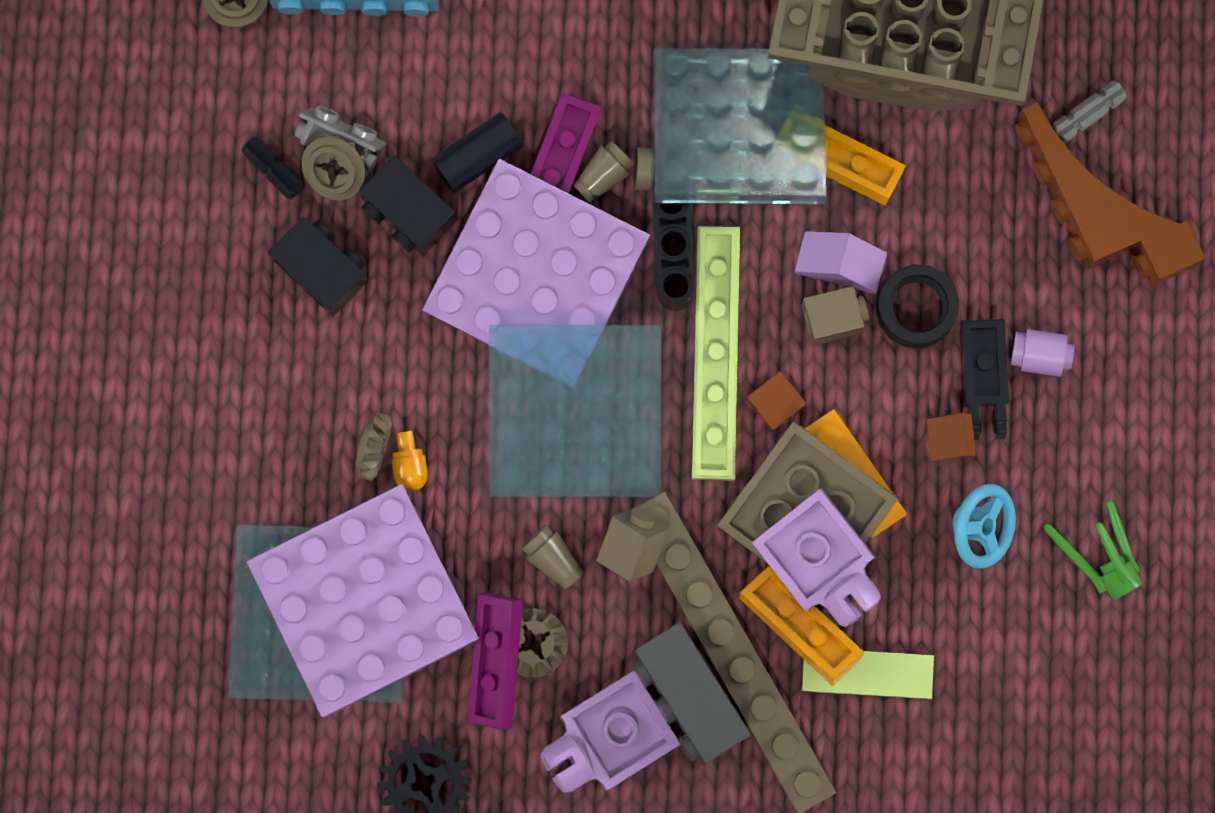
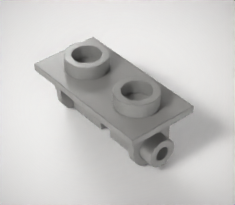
(325, 122)

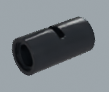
(477, 152)

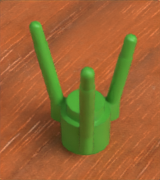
(1119, 573)

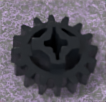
(442, 774)

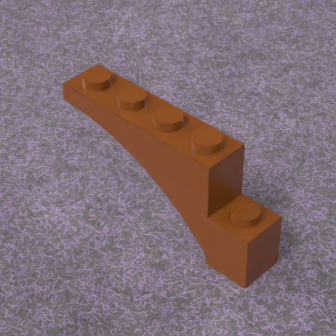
(1099, 218)

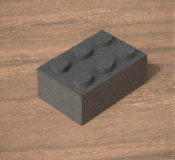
(689, 695)

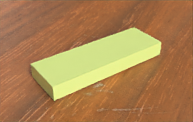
(879, 675)

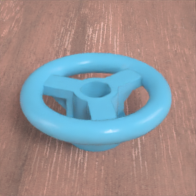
(980, 524)

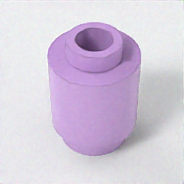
(1042, 352)

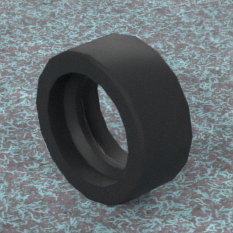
(942, 286)

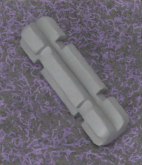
(1089, 111)

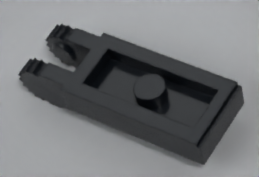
(985, 372)

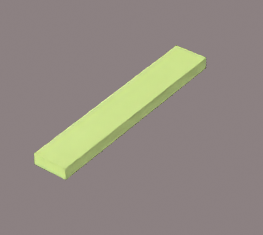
(716, 353)

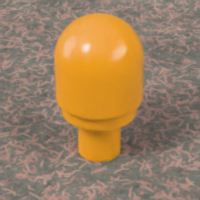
(409, 463)

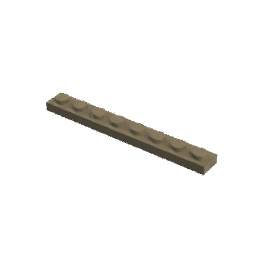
(738, 663)

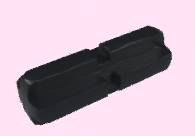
(277, 173)

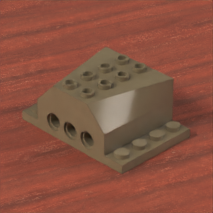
(912, 50)

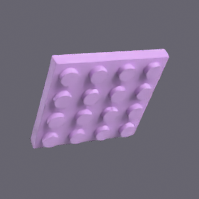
(534, 259)
(362, 601)

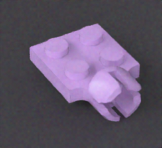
(821, 559)
(610, 737)

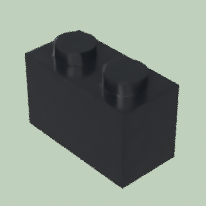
(407, 207)
(318, 265)

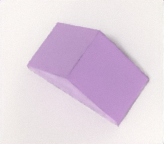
(841, 260)

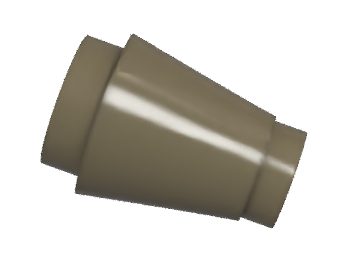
(603, 171)
(552, 557)

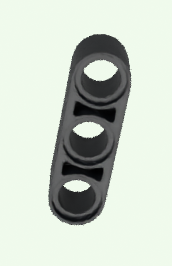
(673, 267)

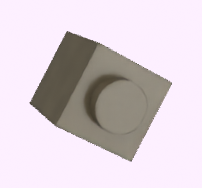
(834, 315)
(633, 544)

